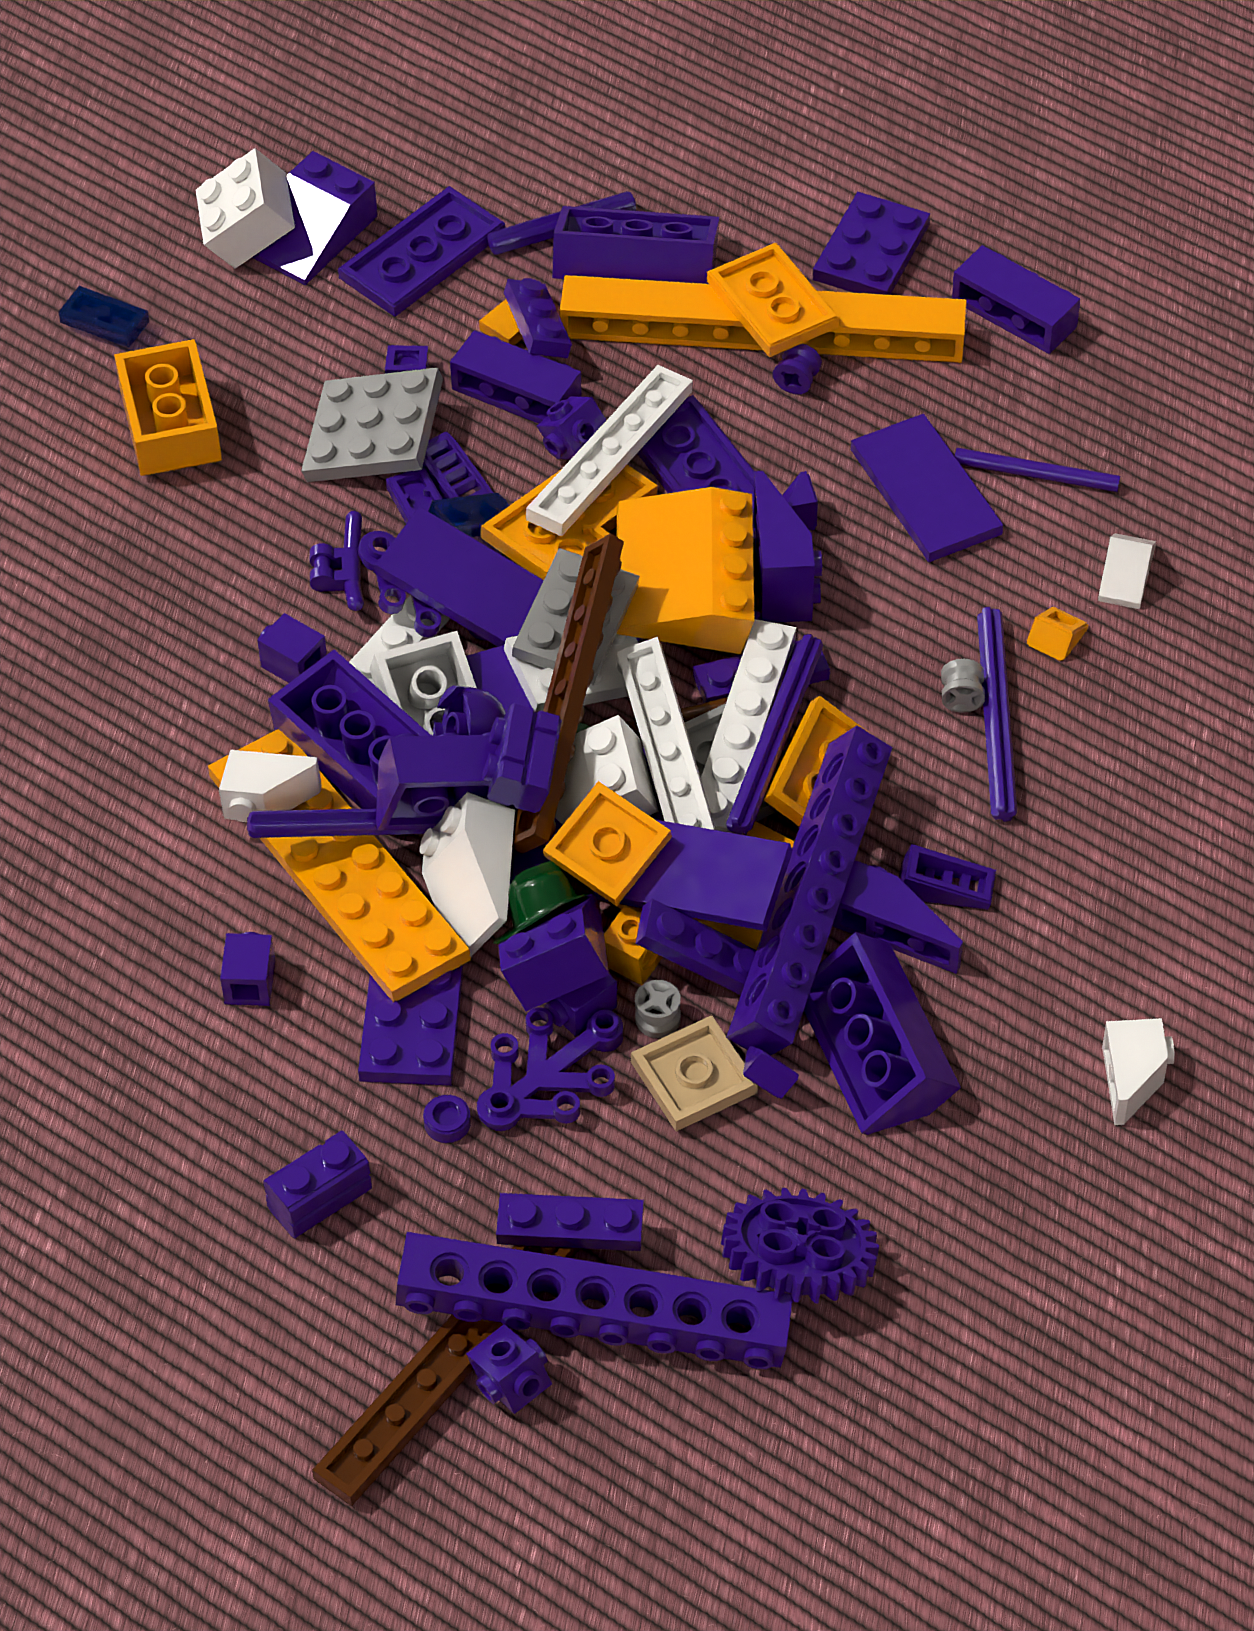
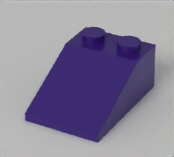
(328, 213)
(783, 557)
(556, 953)

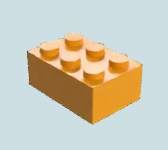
(168, 407)

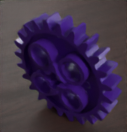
(799, 1245)

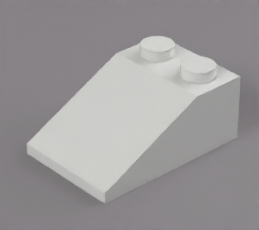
(420, 673)
(612, 756)
(470, 867)

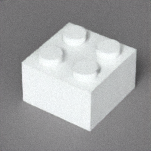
(244, 208)

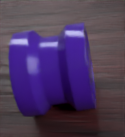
(797, 369)

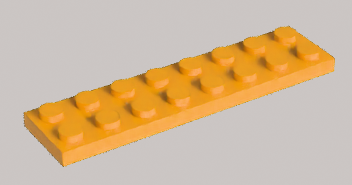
(363, 893)

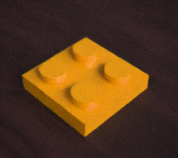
(607, 843)

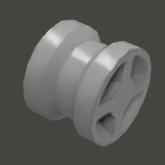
(962, 685)
(663, 998)

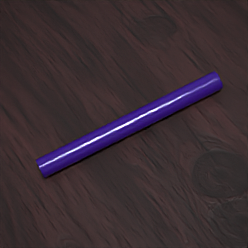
(1037, 469)

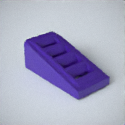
(446, 452)
(948, 867)

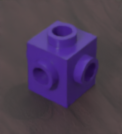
(570, 425)
(509, 1369)

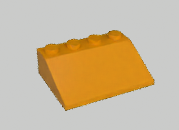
(691, 567)

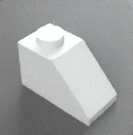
(266, 782)
(1135, 1063)

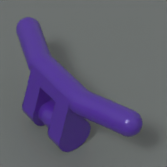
(326, 558)

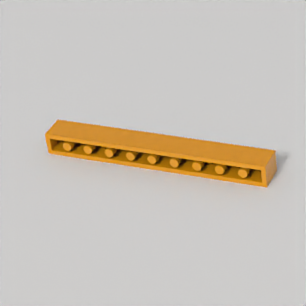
(698, 317)

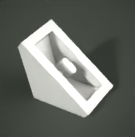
(1126, 570)

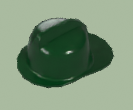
(536, 894)

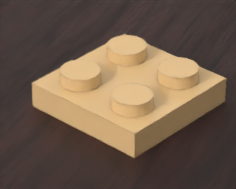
(693, 1073)

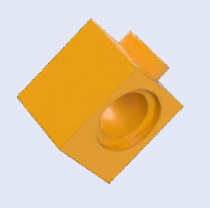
(622, 952)

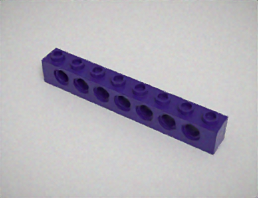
(810, 892)
(616, 1287)

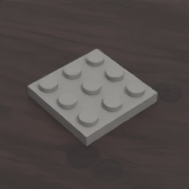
(372, 425)

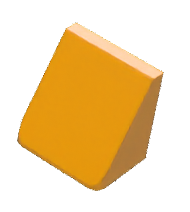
(1056, 633)

